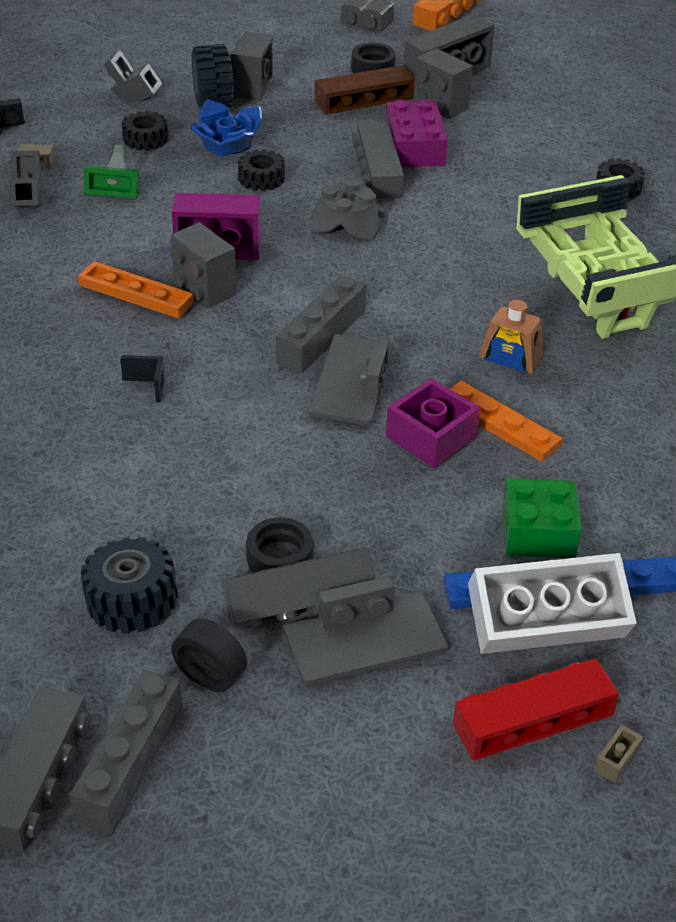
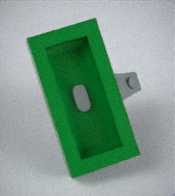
(113, 179)

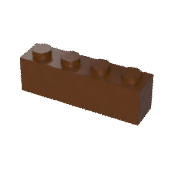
(364, 89)

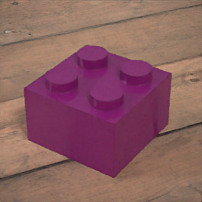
(432, 422)

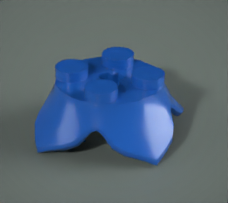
(226, 132)

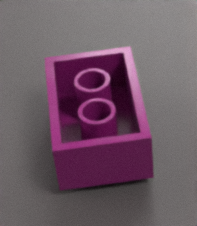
(417, 133)
(227, 215)

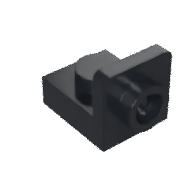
(11, 112)

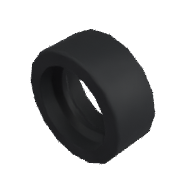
(372, 57)
(278, 530)
(209, 655)

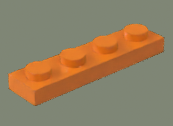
(136, 289)
(510, 424)

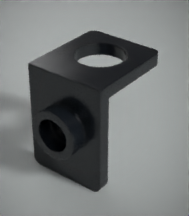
(144, 369)

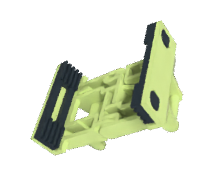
(608, 268)

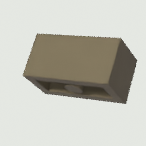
(46, 153)
(618, 754)

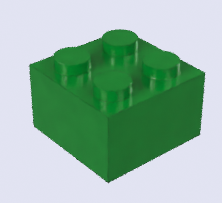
(541, 518)

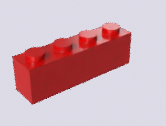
(534, 708)

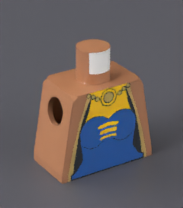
(514, 338)

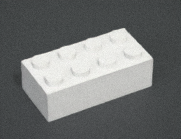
(551, 603)

